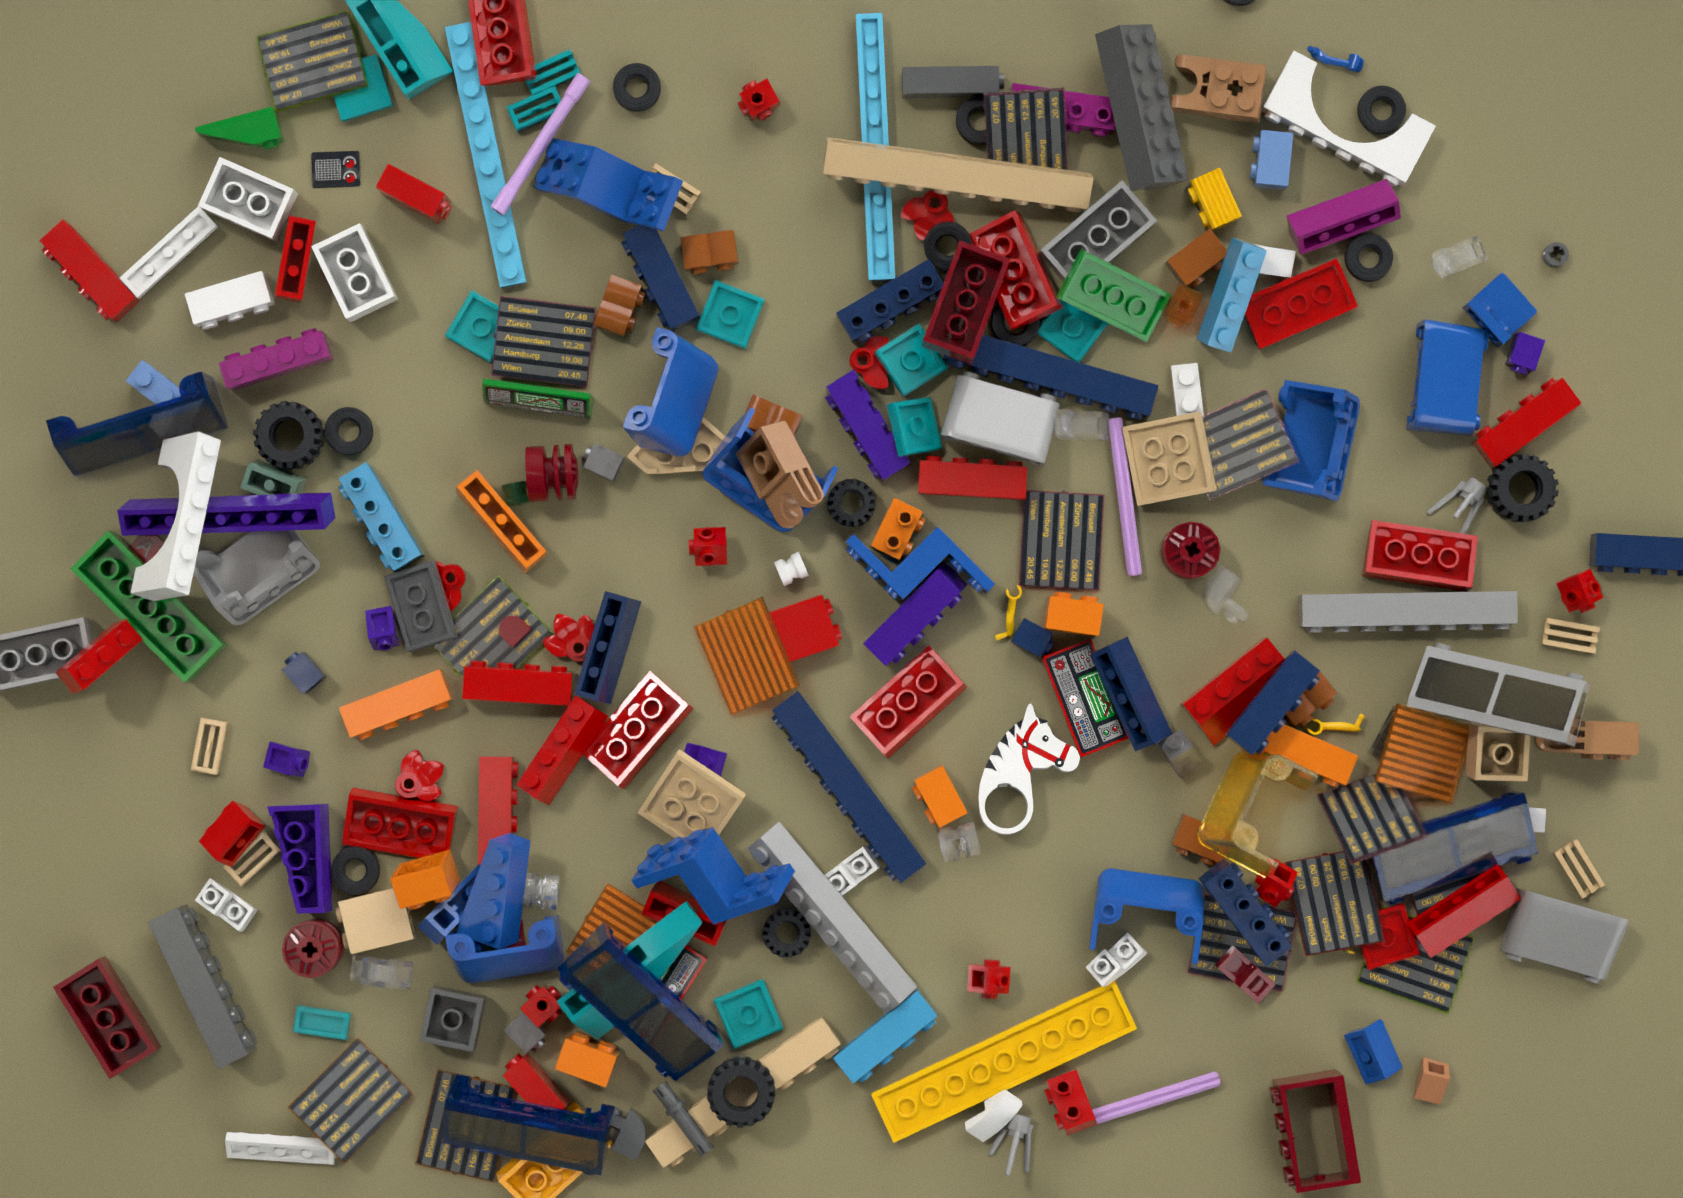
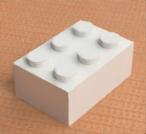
(248, 199)
(354, 272)

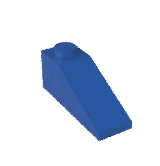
(448, 912)

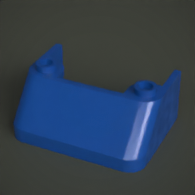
(729, 477)
(1152, 891)

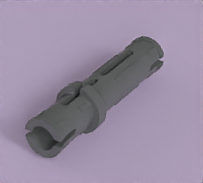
(683, 1118)

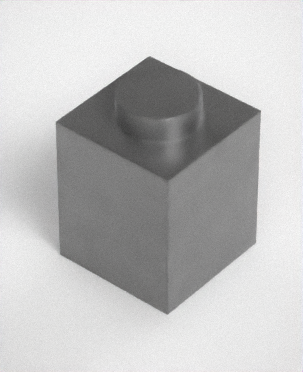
(603, 461)
(1180, 753)
(526, 1033)

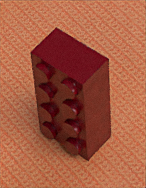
(965, 302)
(107, 1017)

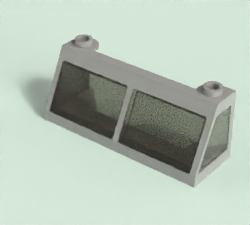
(1499, 695)

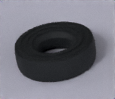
(653, 87)
(1397, 104)
(962, 121)
(935, 234)
(1352, 257)
(1001, 332)
(332, 431)
(343, 858)

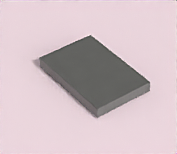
(421, 606)

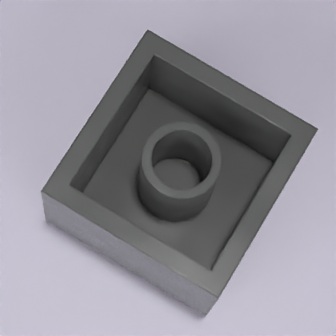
(453, 1018)

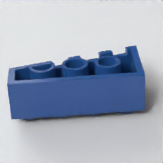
(498, 893)

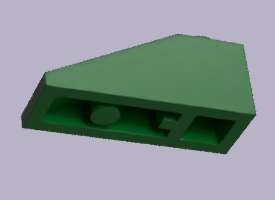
(251, 129)

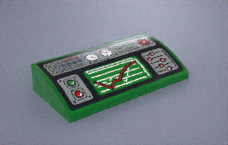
(537, 398)

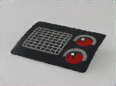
(335, 169)

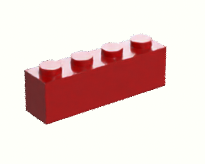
(89, 270)
(1526, 422)
(971, 479)
(517, 684)
(562, 750)
(496, 799)
(1464, 911)

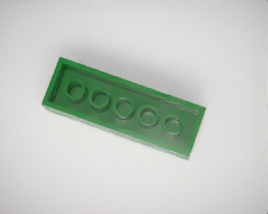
(164, 625)

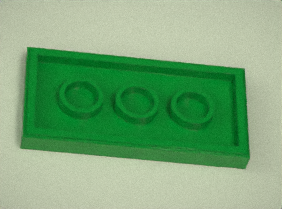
(1113, 295)

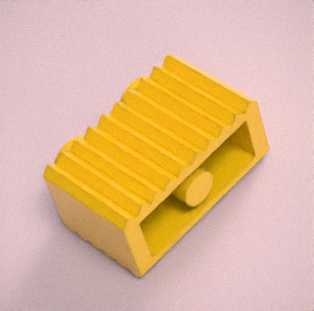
(1214, 200)

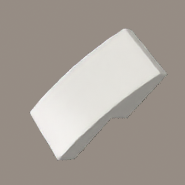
(1277, 261)
(853, 870)
(226, 905)
(1117, 961)
(997, 1114)

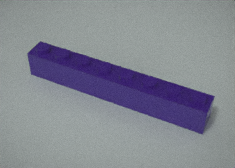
(232, 514)

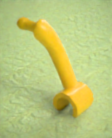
(1010, 615)
(1340, 726)

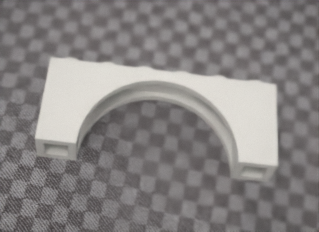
(1293, 106)
(172, 568)

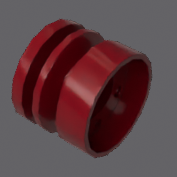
(551, 473)
(1176, 558)
(324, 936)

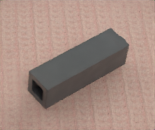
(950, 81)

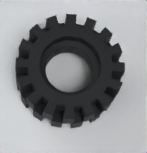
(851, 486)
(786, 949)

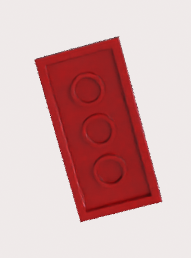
(1299, 303)

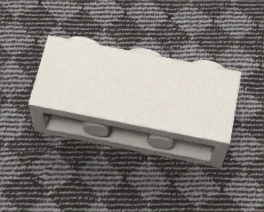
(230, 300)

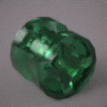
(515, 493)

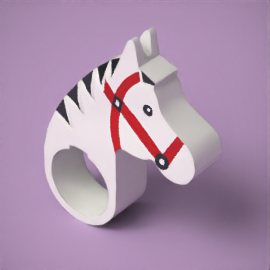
(1022, 749)

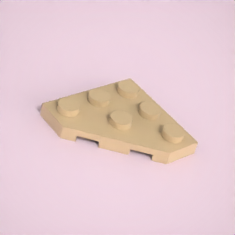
(659, 463)

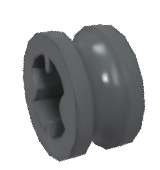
(1561, 260)

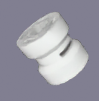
(791, 569)

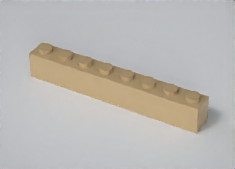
(784, 1063)

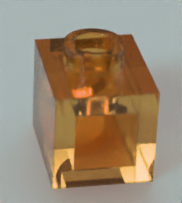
(1183, 306)

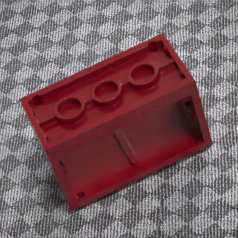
(1343, 1130)

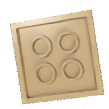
(1169, 458)
(690, 799)

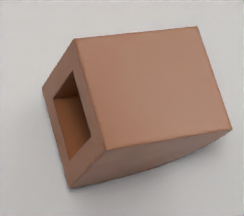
(1431, 1081)

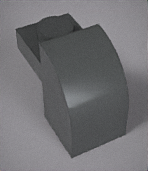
(631, 1134)

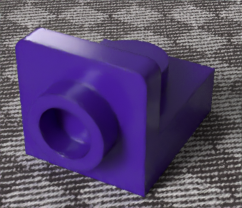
(381, 628)
(708, 757)
(286, 759)

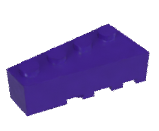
(866, 425)
(915, 614)
(305, 853)

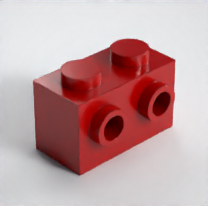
(231, 833)
(1071, 1103)

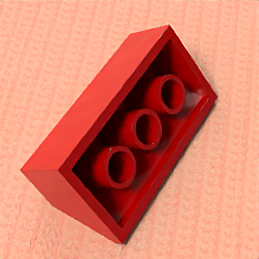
(1230, 691)

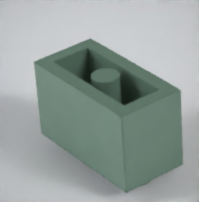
(268, 479)

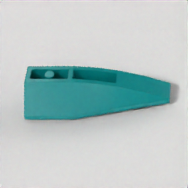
(401, 44)
(654, 949)

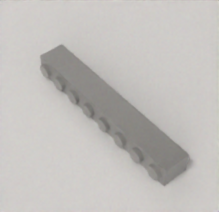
(1408, 610)
(834, 920)

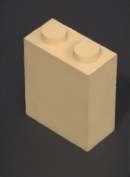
(374, 921)

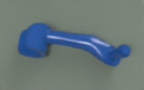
(1354, 62)

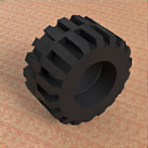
(266, 431)
(1544, 484)
(741, 1115)

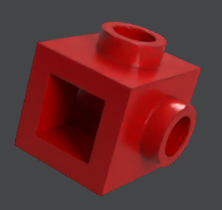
(762, 91)
(709, 546)
(1580, 591)
(1276, 885)
(989, 979)
(535, 1011)

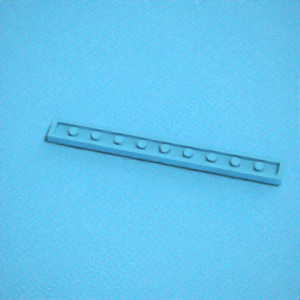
(875, 130)
(485, 154)

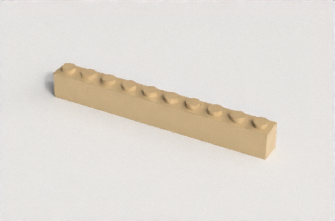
(957, 173)

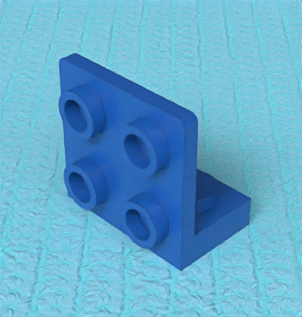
(1500, 309)

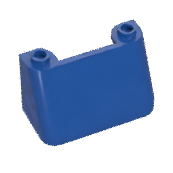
(1447, 378)
(680, 399)
(1321, 431)
(541, 955)

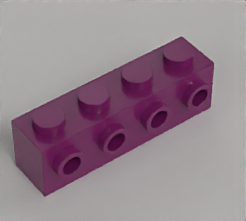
(1083, 111)
(1341, 215)
(276, 360)

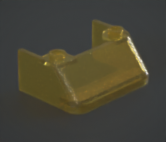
(1224, 824)

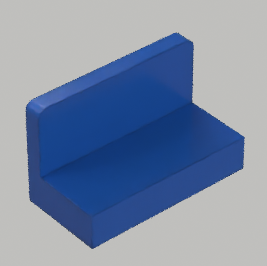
(1373, 1052)

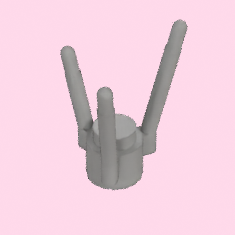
(1471, 494)
(1018, 1127)

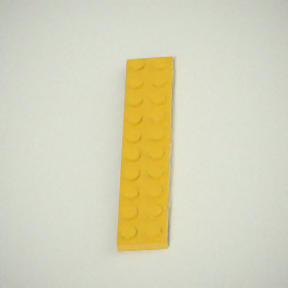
(1003, 1061)

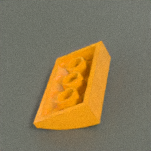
(536, 1179)

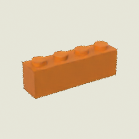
(500, 521)
(395, 704)
(1312, 753)

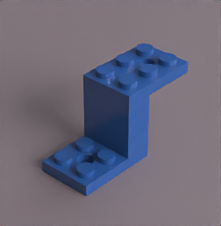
(608, 184)
(919, 564)
(713, 875)

